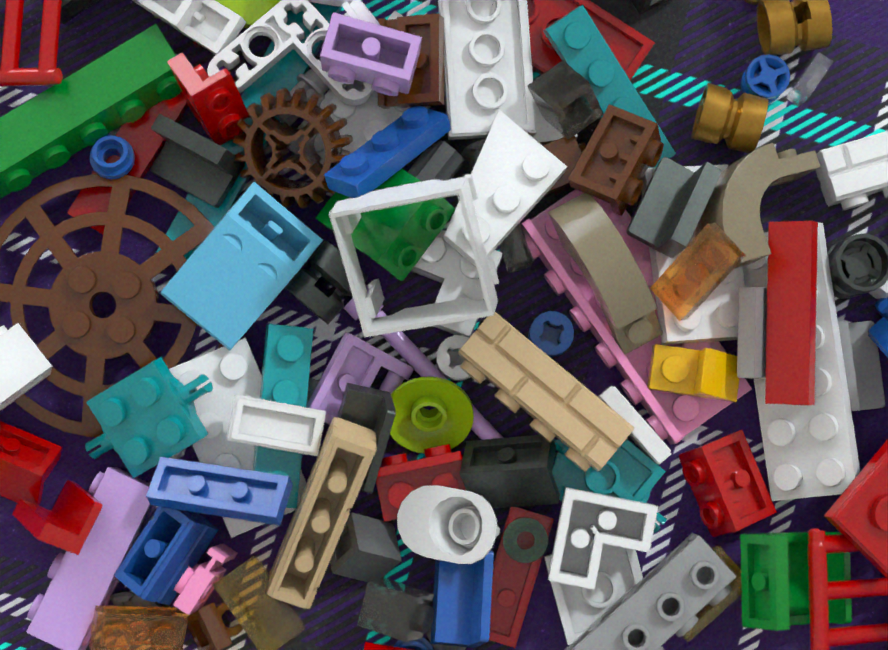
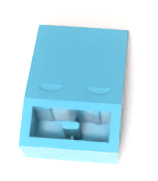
(241, 266)

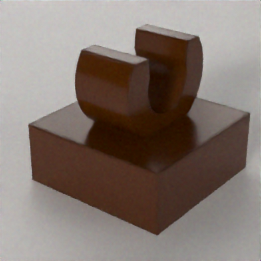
(209, 629)

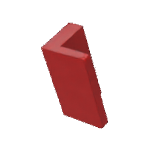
(25, 463)
(66, 523)

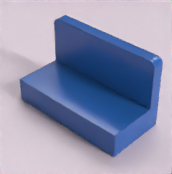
(462, 603)

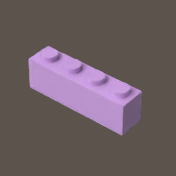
(88, 579)

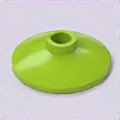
(423, 428)

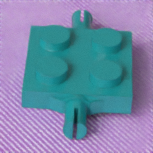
(148, 417)
(625, 475)

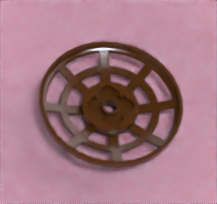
(99, 272)

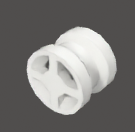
(449, 361)

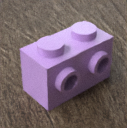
(370, 55)

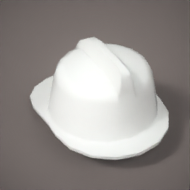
(447, 524)

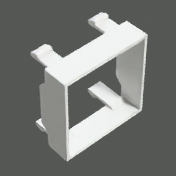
(345, 218)

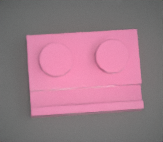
(197, 582)

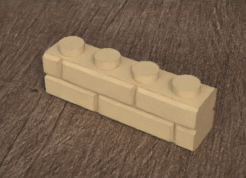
(545, 391)
(321, 512)

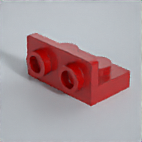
(211, 99)
(400, 477)
(727, 484)

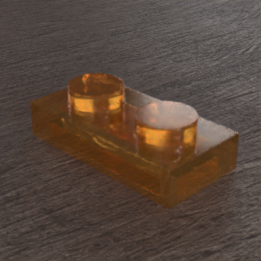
(697, 271)
(138, 628)

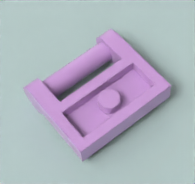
(355, 364)

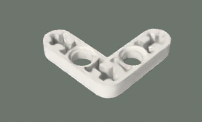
(285, 39)

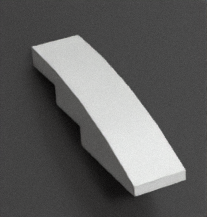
(200, 20)

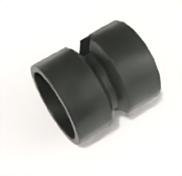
(328, 264)
(858, 265)

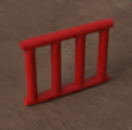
(47, 69)
(823, 590)

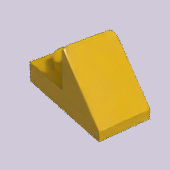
(694, 372)

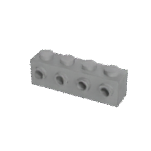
(662, 601)

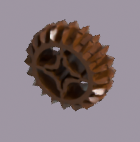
(280, 136)

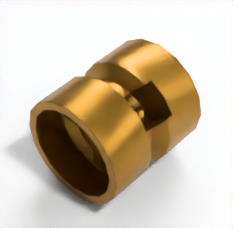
(792, 24)
(734, 120)

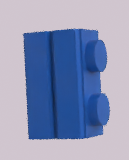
(164, 553)

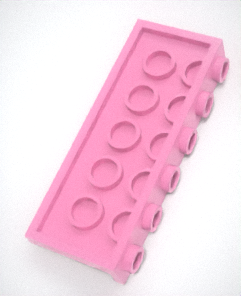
(670, 413)

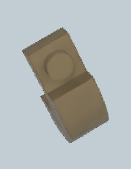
(739, 193)
(609, 269)

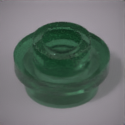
(525, 525)

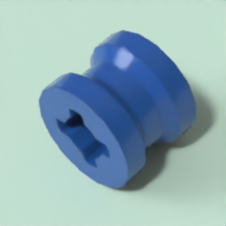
(772, 73)
(549, 336)

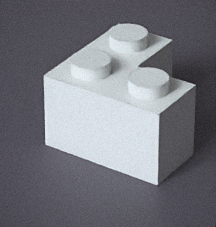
(457, 277)
(589, 522)

